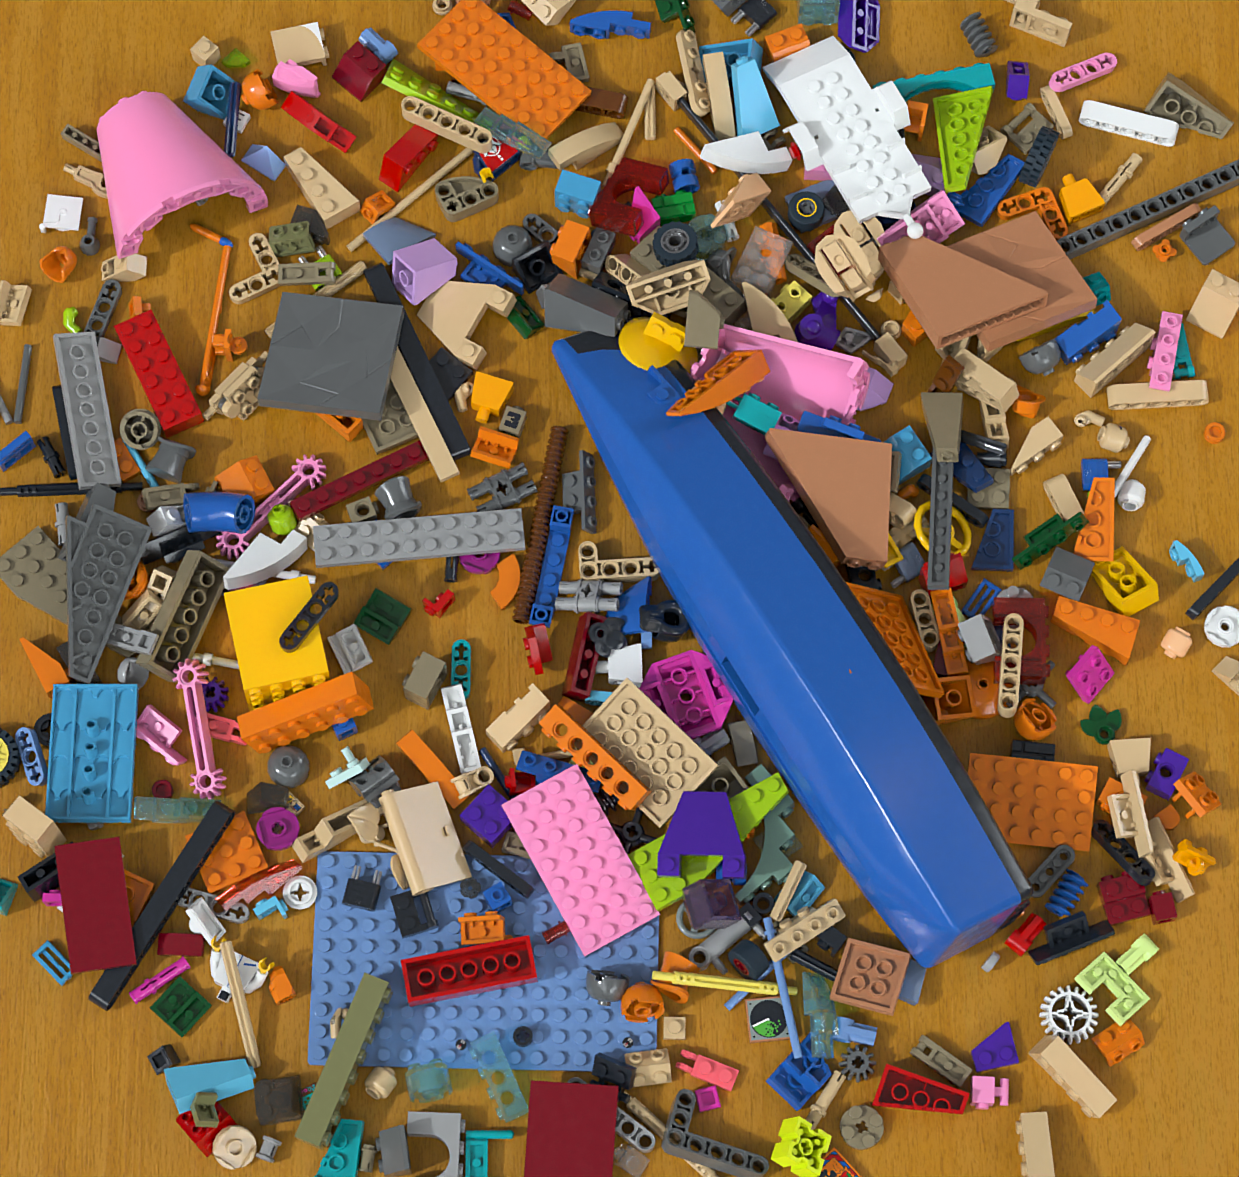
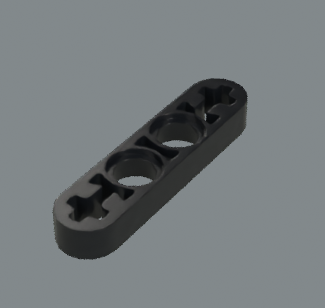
(969, 511)
(1213, 591)
(312, 619)
(1104, 834)
(498, 869)

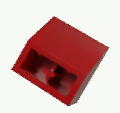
(958, 574)

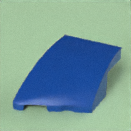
(630, 603)
(799, 1078)

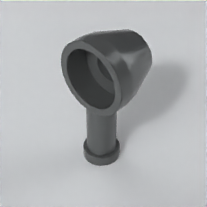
(94, 247)

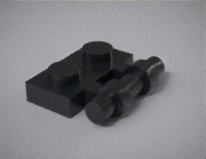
(615, 1072)

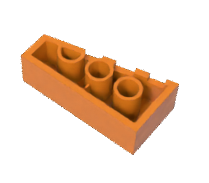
(1097, 627)

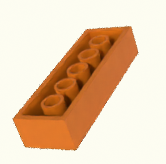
(305, 713)

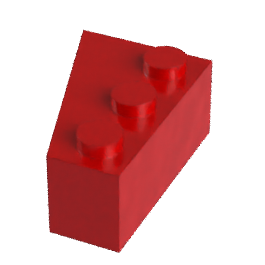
(406, 156)

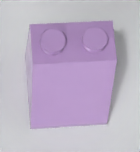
(422, 269)

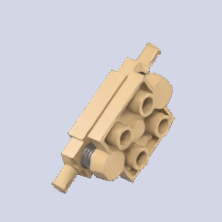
(239, 391)

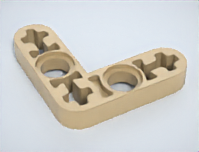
(267, 271)

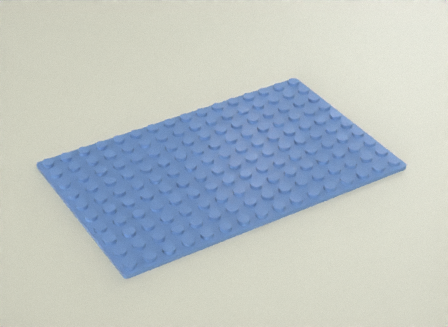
(557, 1009)

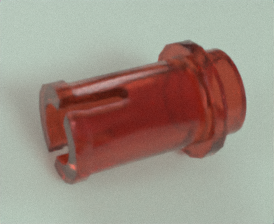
(520, 9)
(556, 932)

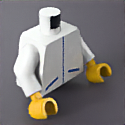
(251, 972)

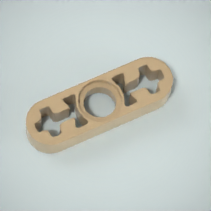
(1056, 112)

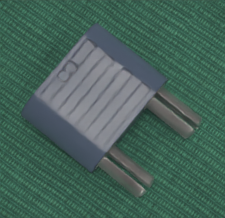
(909, 566)

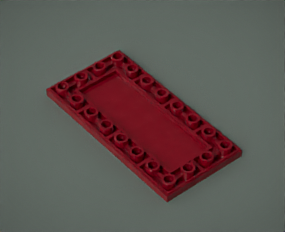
(571, 1130)

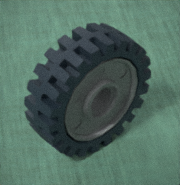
(1039, 156)

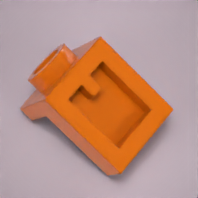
(376, 206)

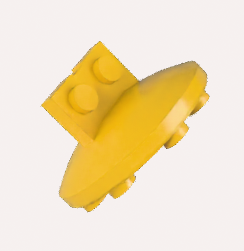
(655, 343)

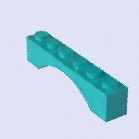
(958, 79)

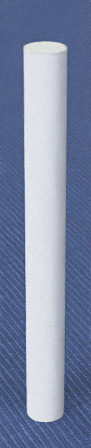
(1131, 463)

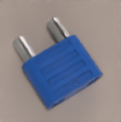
(1095, 468)

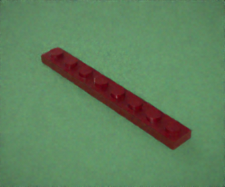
(359, 480)

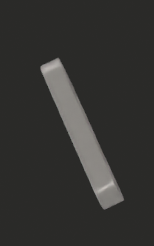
(210, 901)

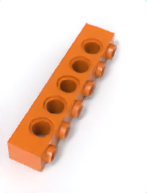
(637, 790)

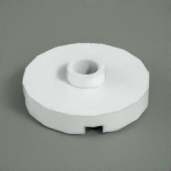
(1222, 616)

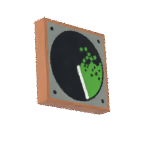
(766, 1020)

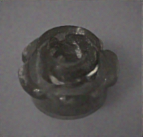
(476, 888)

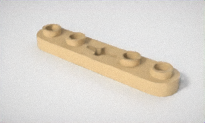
(693, 72)

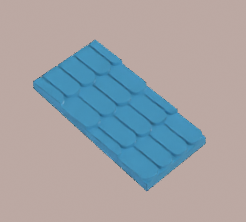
(92, 753)

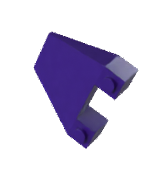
(702, 827)

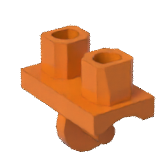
(226, 344)

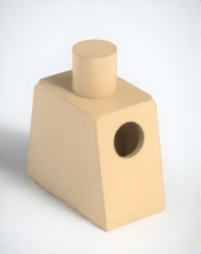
(1130, 755)

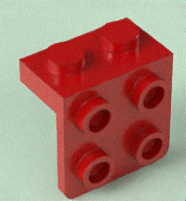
(204, 1136)

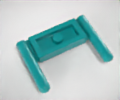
(477, 1150)

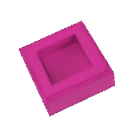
(707, 1099)

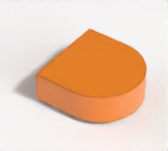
(1169, 817)

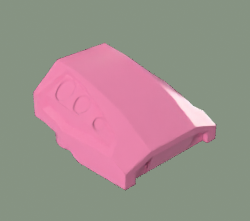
(295, 78)

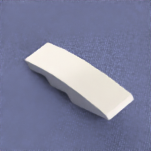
(460, 728)

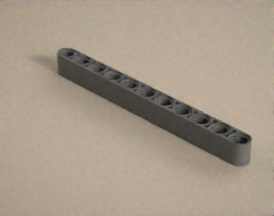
(1147, 217)

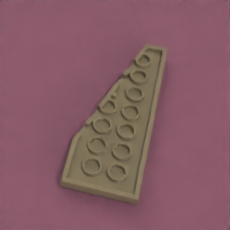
(40, 577)

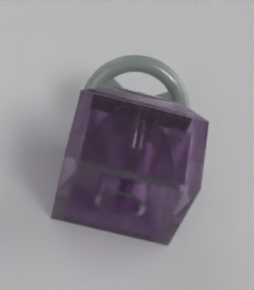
(709, 906)

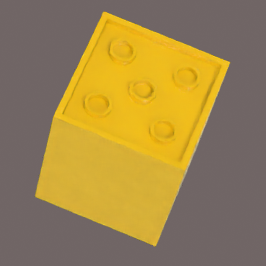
(256, 622)

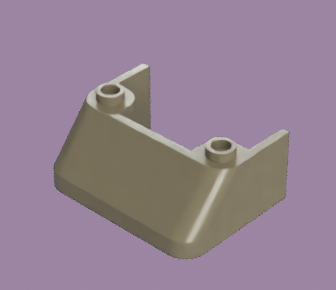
(702, 323)

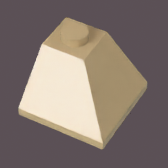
(988, 150)

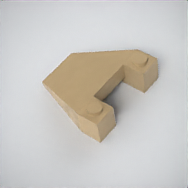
(456, 311)

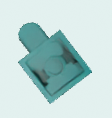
(755, 413)

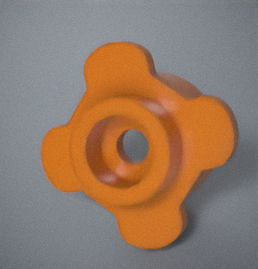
(1164, 256)

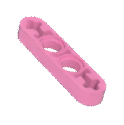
(1081, 70)

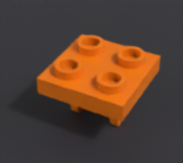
(1197, 794)

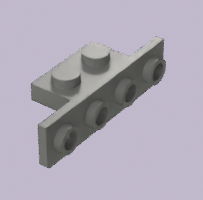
(580, 491)

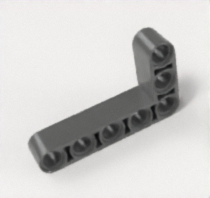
(706, 1145)

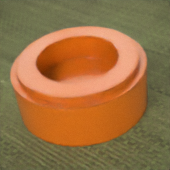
(1214, 433)

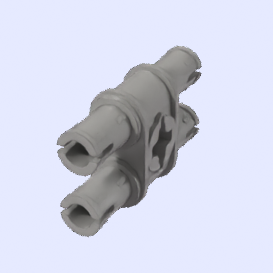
(589, 596)

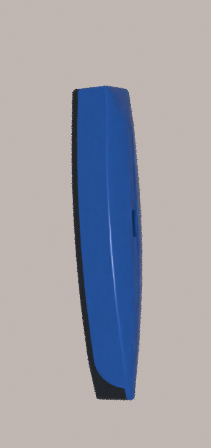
(783, 643)

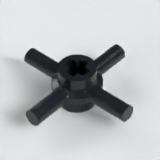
(635, 826)

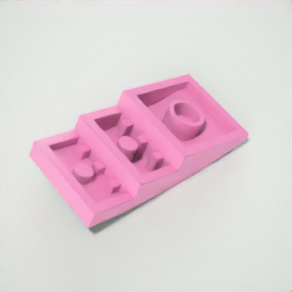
(935, 215)

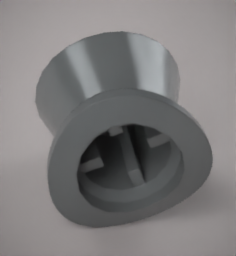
(170, 460)
(398, 498)

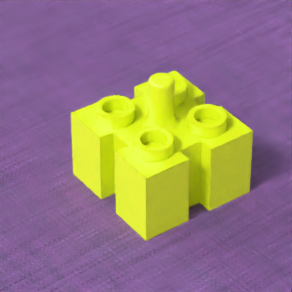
(801, 1147)

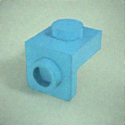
(266, 907)

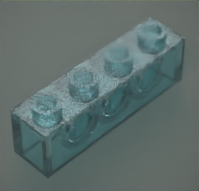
(491, 1043)

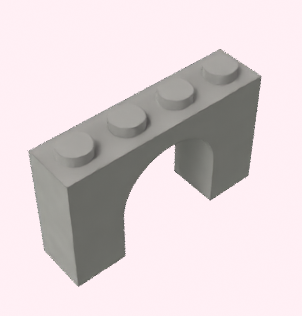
(444, 1127)

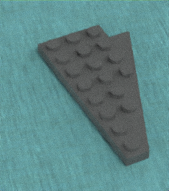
(98, 572)

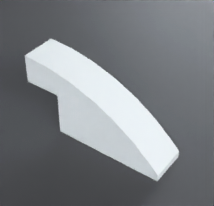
(746, 155)
(264, 559)

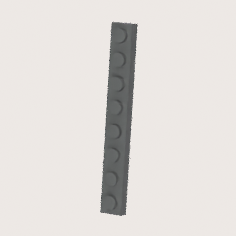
(940, 525)

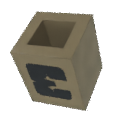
(513, 421)

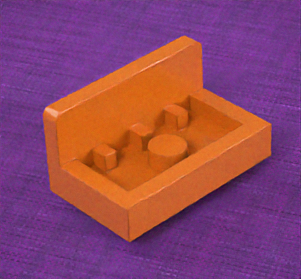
(495, 447)
(482, 929)
(1118, 1041)

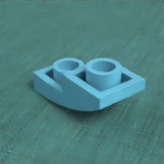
(1182, 556)

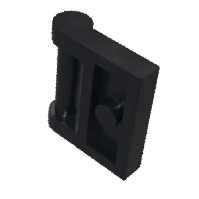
(407, 914)

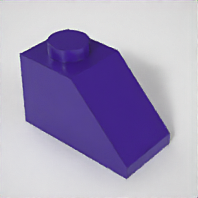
(1017, 80)

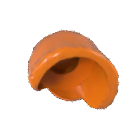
(51, 267)

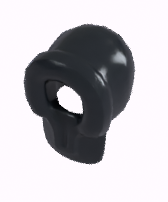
(664, 621)

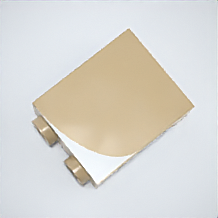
(300, 44)

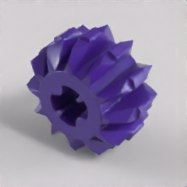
(220, 694)

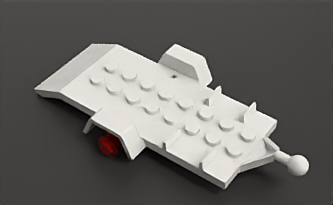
(854, 138)

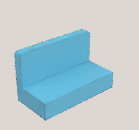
(805, 894)

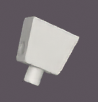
(622, 665)

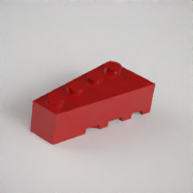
(914, 1092)

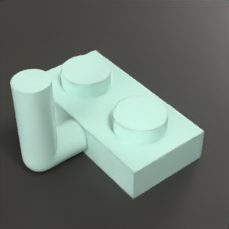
(353, 768)

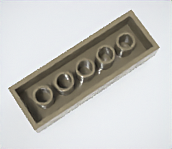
(717, 291)
(184, 613)

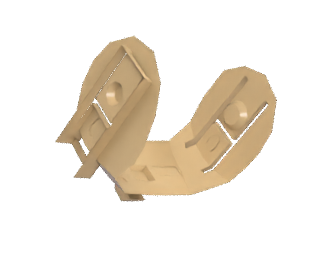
(846, 252)

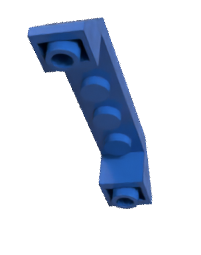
(553, 566)

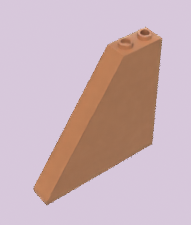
(954, 292)
(843, 489)

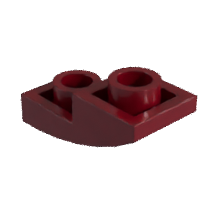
(180, 945)

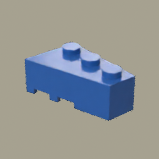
(1088, 334)

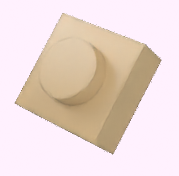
(674, 1028)

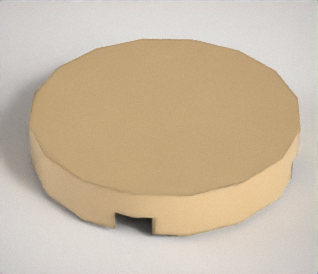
(234, 1147)

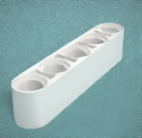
(1128, 123)

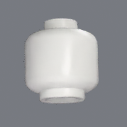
(1131, 495)

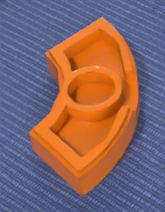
(508, 581)

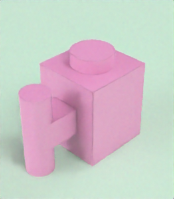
(984, 1090)

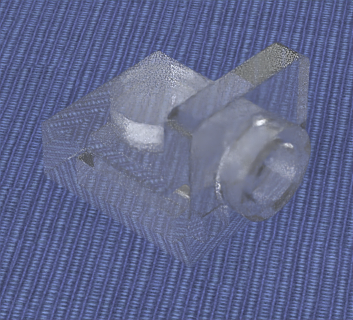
(630, 1160)

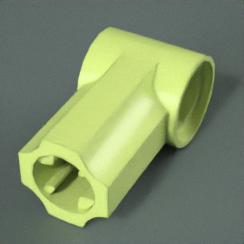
(1139, 952)

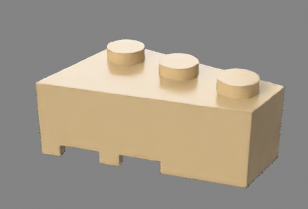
(985, 382)
(518, 719)

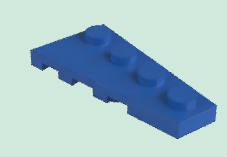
(990, 190)

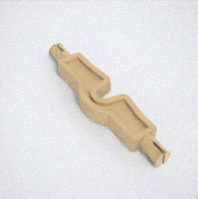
(89, 178)

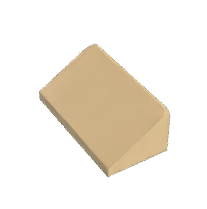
(142, 611)

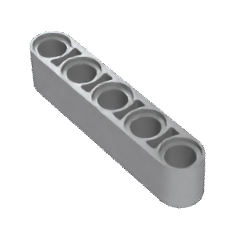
(623, 1118)

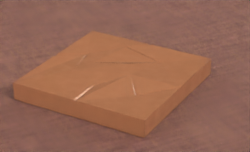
(1033, 255)

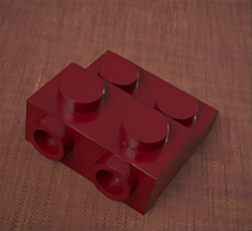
(1122, 899)

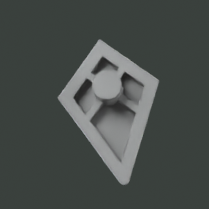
(852, 340)

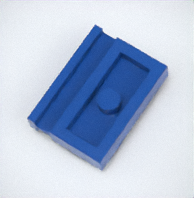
(16, 450)

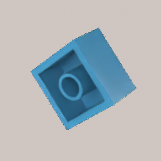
(576, 193)

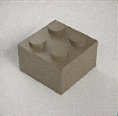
(424, 680)

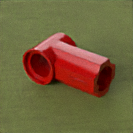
(1022, 938)

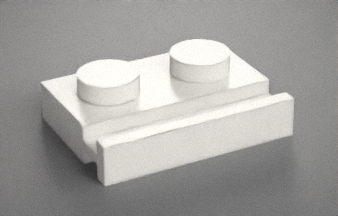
(350, 649)

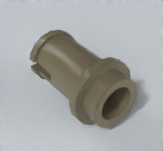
(367, 1158)

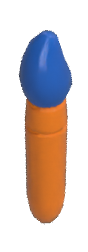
(211, 235)

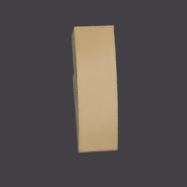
(994, 423)

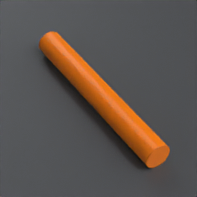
(694, 149)

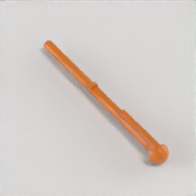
(209, 358)

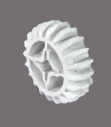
(1059, 1014)

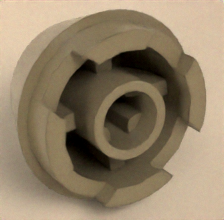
(140, 429)

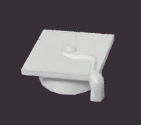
(62, 213)

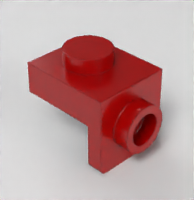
(519, 782)

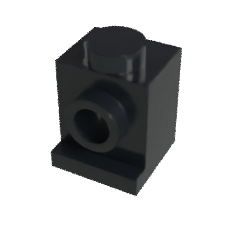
(831, 939)

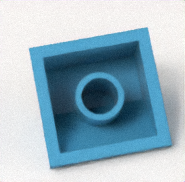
(209, 91)

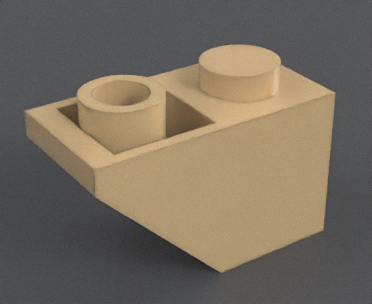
(125, 269)

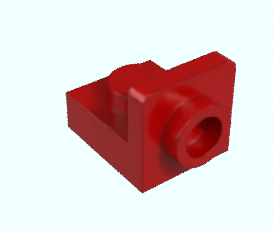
(441, 605)

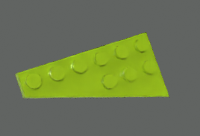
(412, 84)

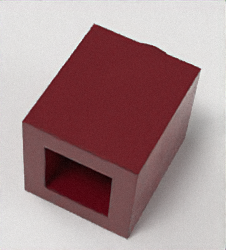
(1162, 907)

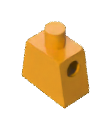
(1079, 199)
(490, 396)

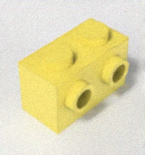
(792, 300)

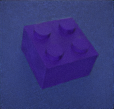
(487, 816)

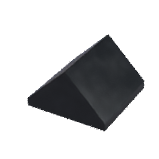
(535, 267)

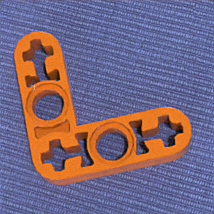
(1041, 205)

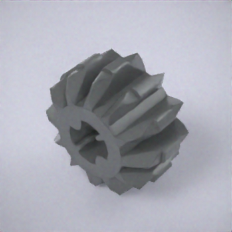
(850, 1058)

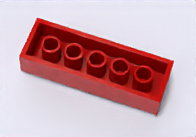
(159, 373)
(469, 970)

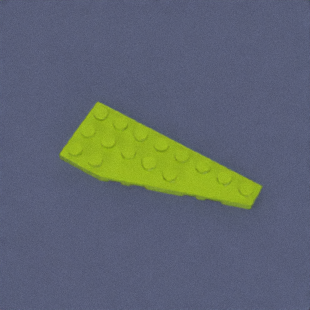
(748, 811)

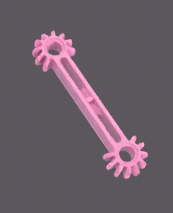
(282, 495)
(199, 728)

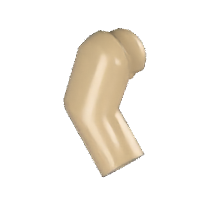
(1088, 417)

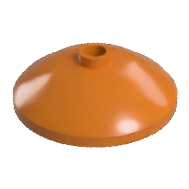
(984, 697)

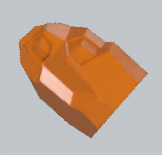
(280, 986)

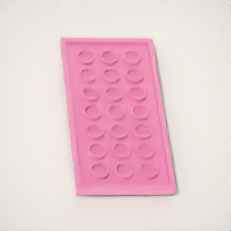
(580, 860)

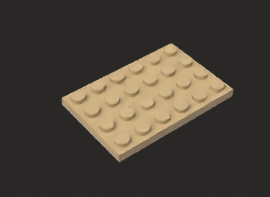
(650, 748)

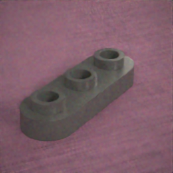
(1055, 864)

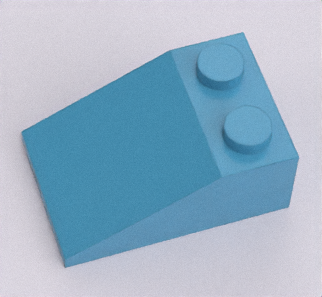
(733, 51)
(914, 455)

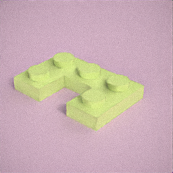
(1129, 994)

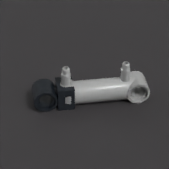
(724, 938)

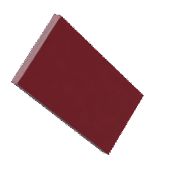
(95, 905)

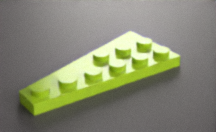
(959, 130)

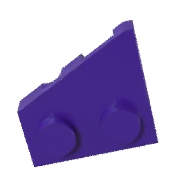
(995, 1051)

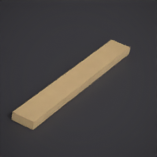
(422, 420)

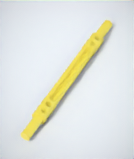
(719, 982)

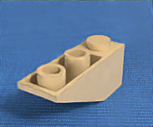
(1041, 438)

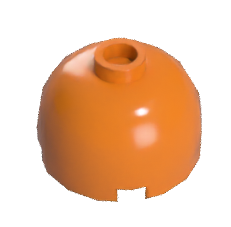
(258, 91)
(1034, 720)
(642, 1002)

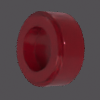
(162, 789)

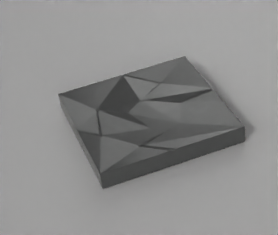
(331, 356)

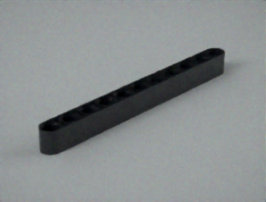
(420, 366)
(165, 900)

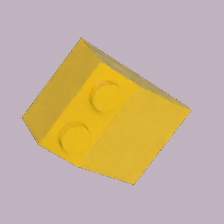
(1125, 583)

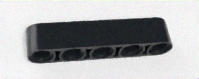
(64, 430)

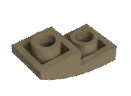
(743, 743)

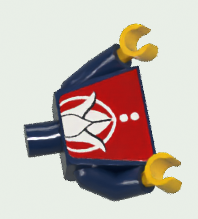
(496, 161)

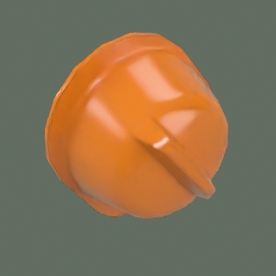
(1027, 403)

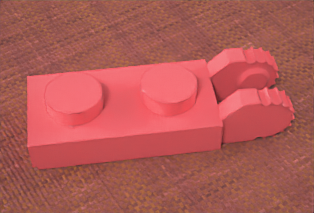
(223, 729)
(709, 1070)

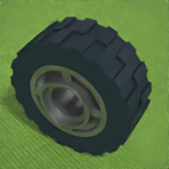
(675, 234)

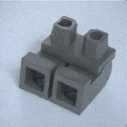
(375, 781)

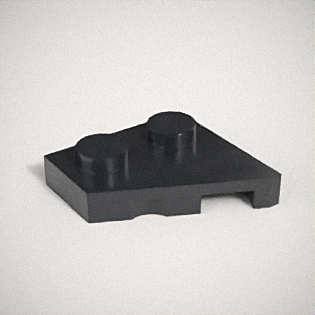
(449, 372)

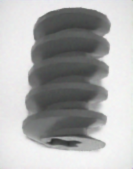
(977, 35)

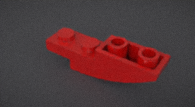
(318, 122)

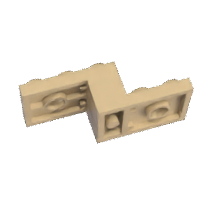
(1039, 22)

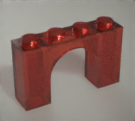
(628, 175)
(1033, 611)

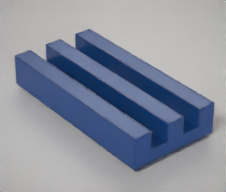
(990, 586)

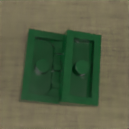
(382, 616)
(180, 1006)

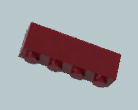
(582, 659)

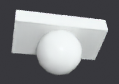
(204, 921)

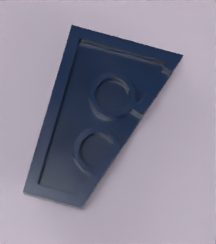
(970, 470)
(997, 543)

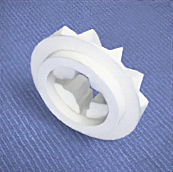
(293, 886)

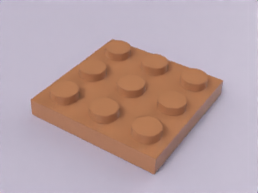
(870, 976)

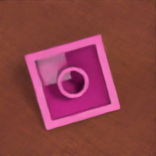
(650, 216)

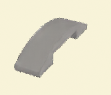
(132, 639)

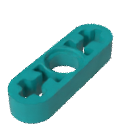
(466, 655)

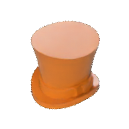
(671, 963)

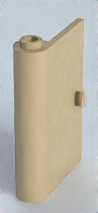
(424, 837)

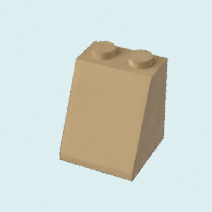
(1215, 304)

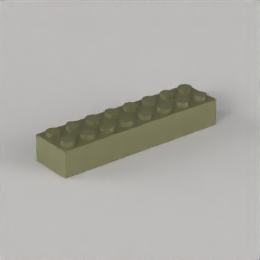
(343, 1061)

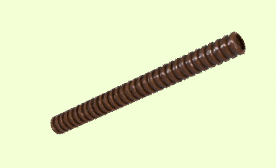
(540, 524)

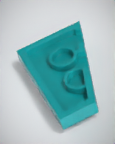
(344, 1152)

